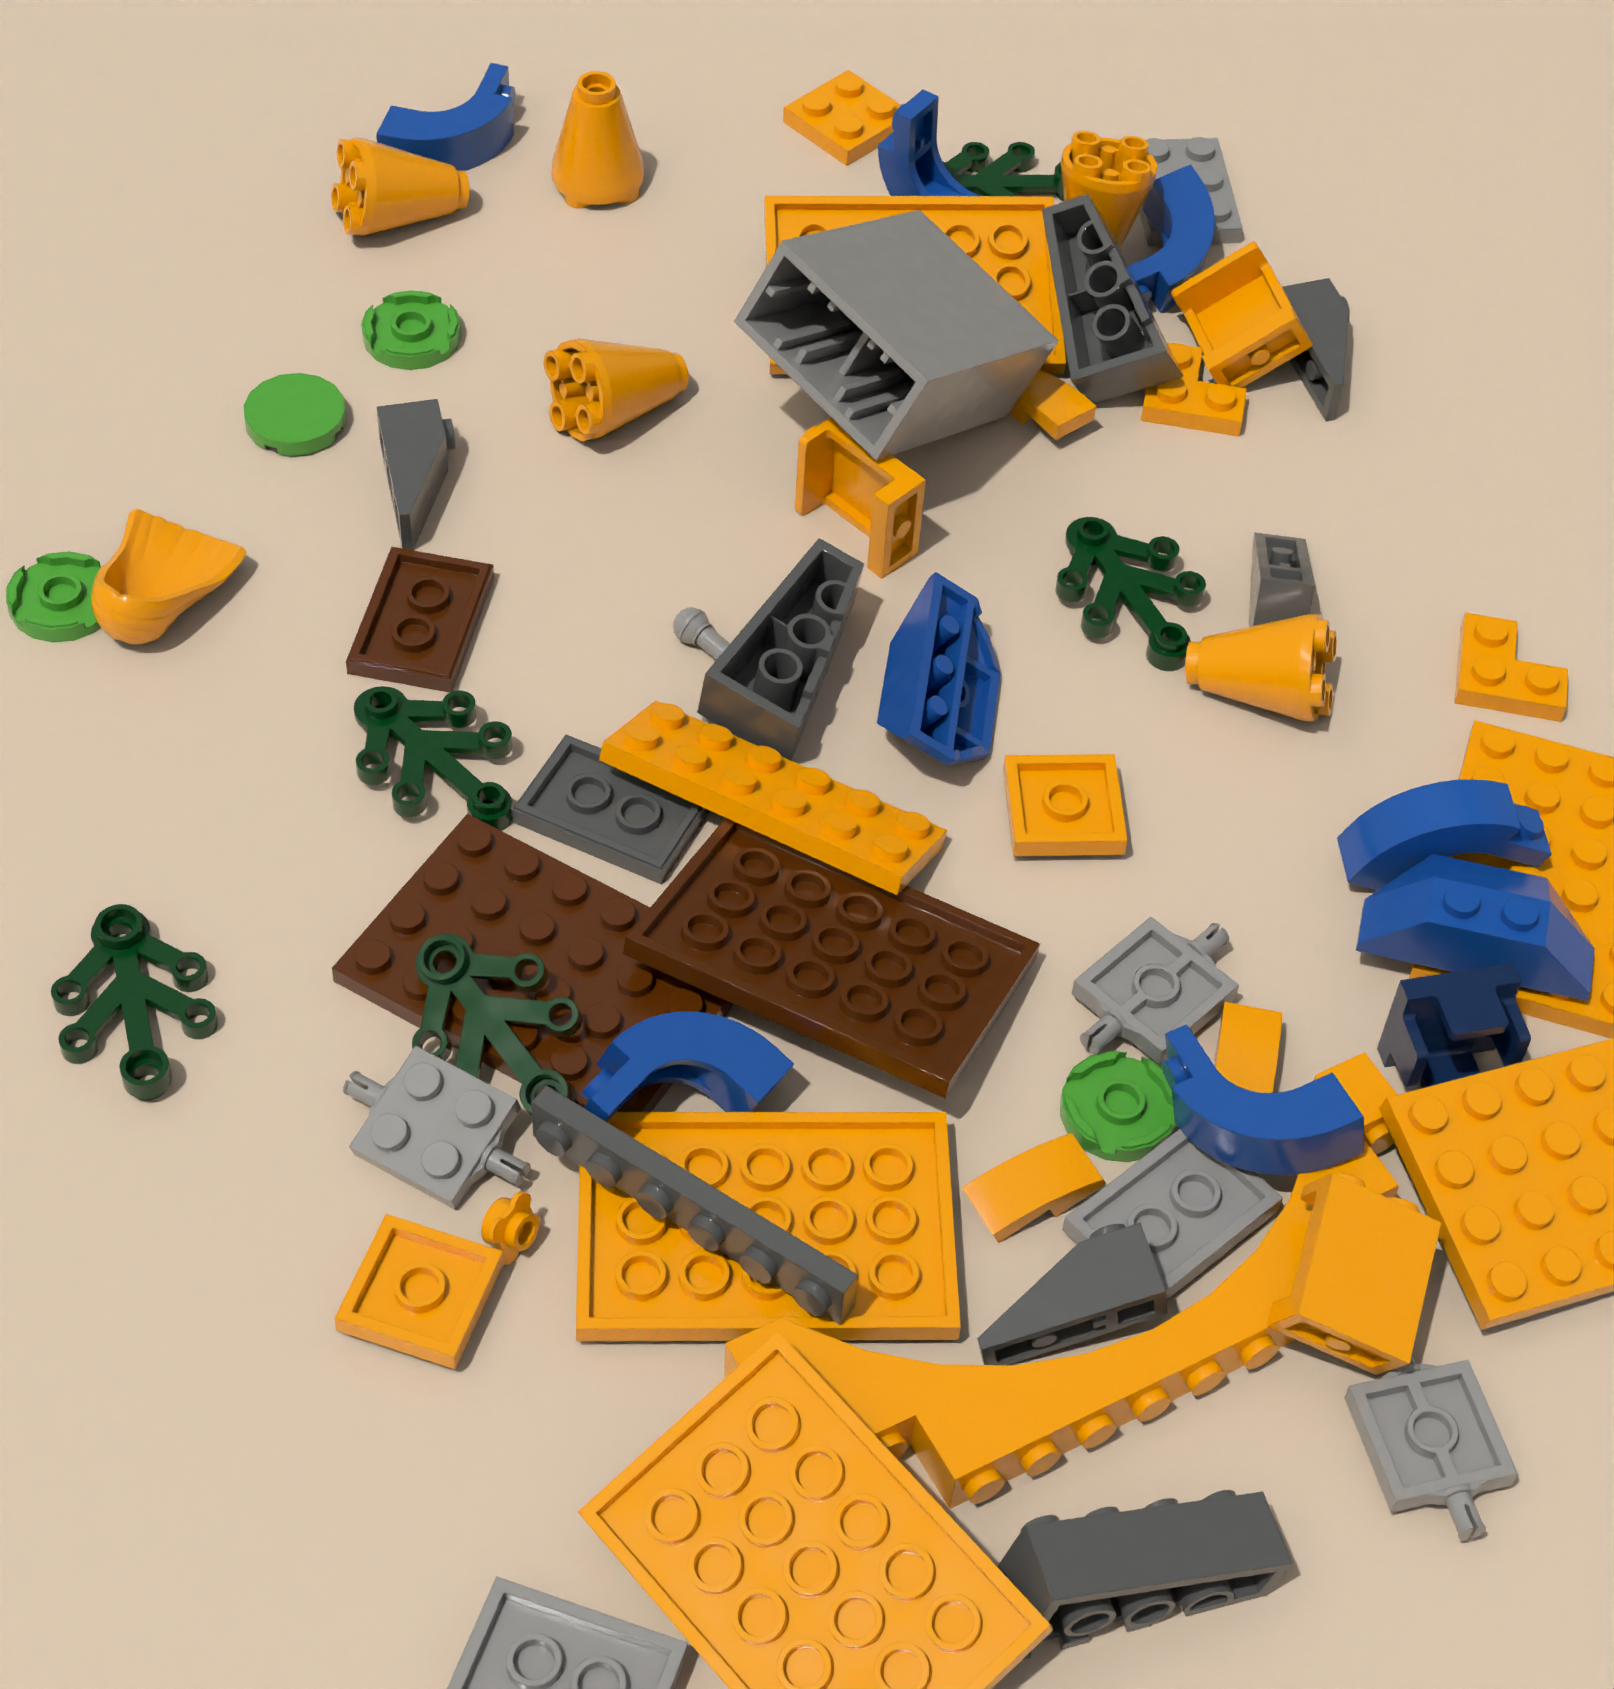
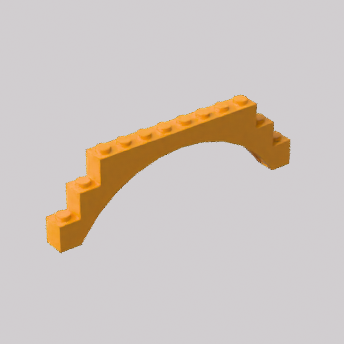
(999, 1421)

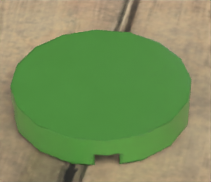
(411, 330)
(294, 414)
(54, 597)
(1117, 1106)

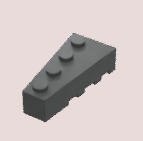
(1103, 314)
(779, 660)
(1146, 1562)

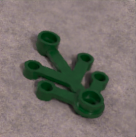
(994, 178)
(1096, 542)
(388, 713)
(130, 993)
(487, 1014)

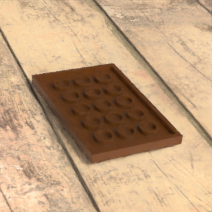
(512, 903)
(834, 955)

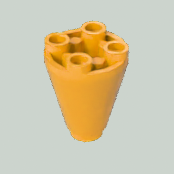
(597, 147)
(1113, 175)
(393, 187)
(609, 384)
(1269, 666)

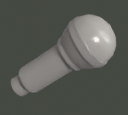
(694, 628)

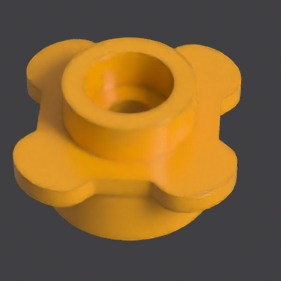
(510, 1225)

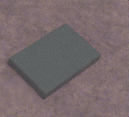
(607, 812)

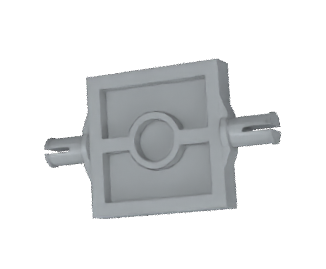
(1154, 986)
(436, 1127)
(1432, 1439)

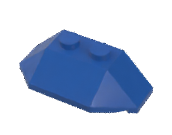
(942, 676)
(1479, 916)

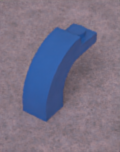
(460, 135)
(911, 154)
(1186, 223)
(1442, 821)
(691, 1049)
(1257, 1130)

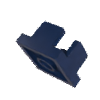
(1450, 1016)

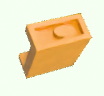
(1241, 317)
(873, 495)
(1359, 1275)

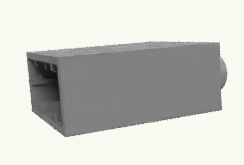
(894, 331)

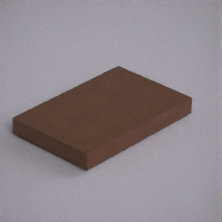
(420, 619)

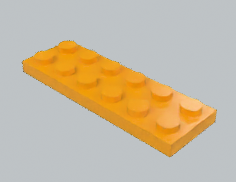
(774, 796)

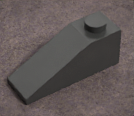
(1326, 322)
(415, 461)
(1279, 579)
(1088, 1293)

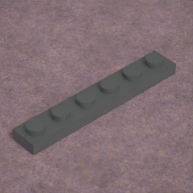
(707, 1214)

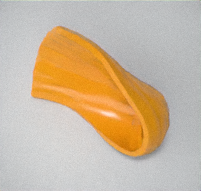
(158, 577)

